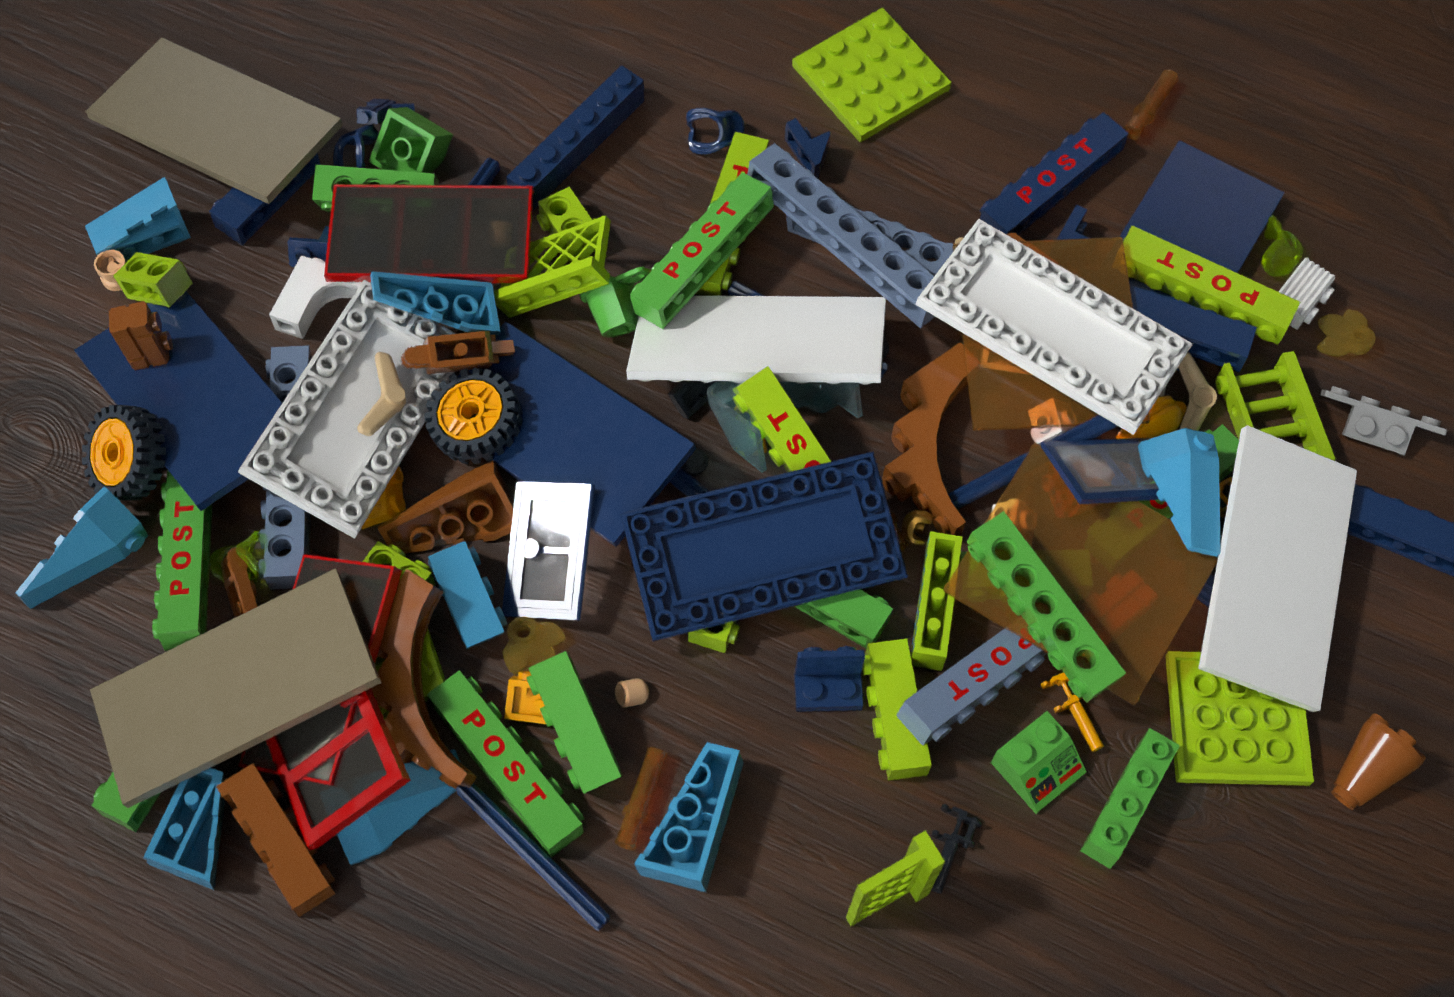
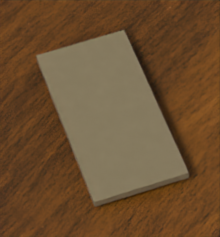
(215, 119)
(233, 687)

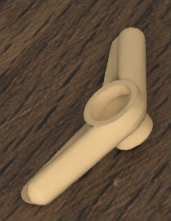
(1201, 394)
(391, 399)

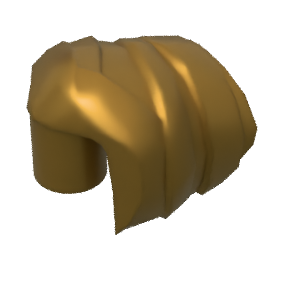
(915, 522)

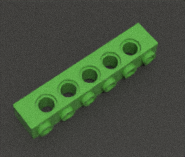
(1043, 588)

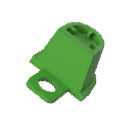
(612, 303)

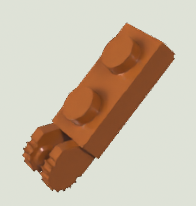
(238, 586)

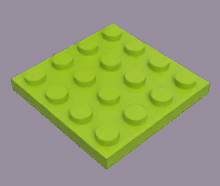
(871, 74)
(1232, 730)

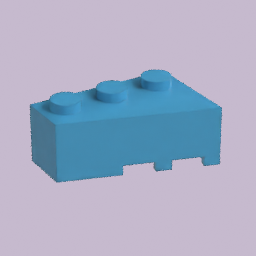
(140, 223)
(467, 594)
(191, 830)

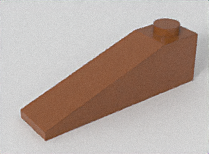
(463, 510)

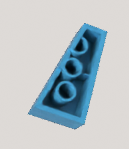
(692, 829)

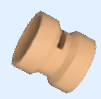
(106, 265)

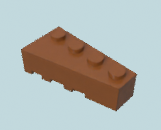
(276, 839)

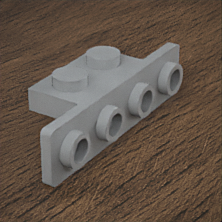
(1380, 426)

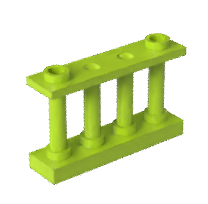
(1296, 399)

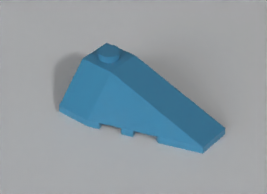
(452, 302)
(1188, 480)
(100, 539)
(394, 815)

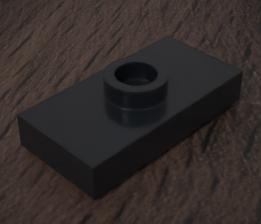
(689, 396)

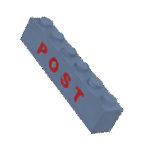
(968, 684)

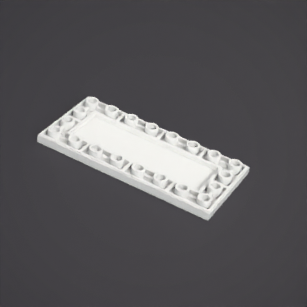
(1055, 325)
(740, 335)
(313, 442)
(1278, 570)

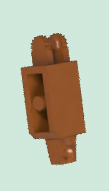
(457, 352)

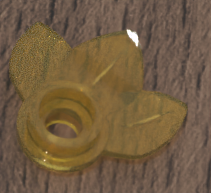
(1343, 334)
(533, 648)

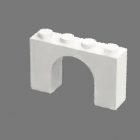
(305, 295)

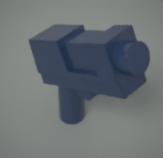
(376, 110)

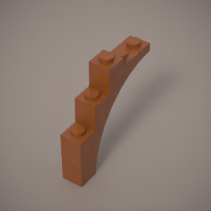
(915, 434)
(402, 682)

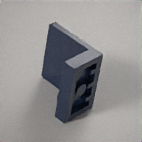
(828, 679)

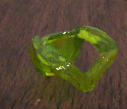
(1280, 256)
(244, 551)

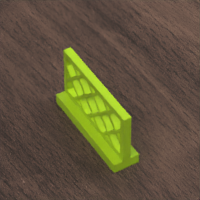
(559, 280)
(912, 874)

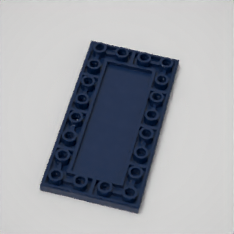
(1205, 209)
(203, 398)
(584, 435)
(763, 546)

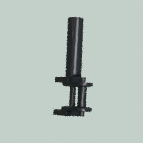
(950, 846)

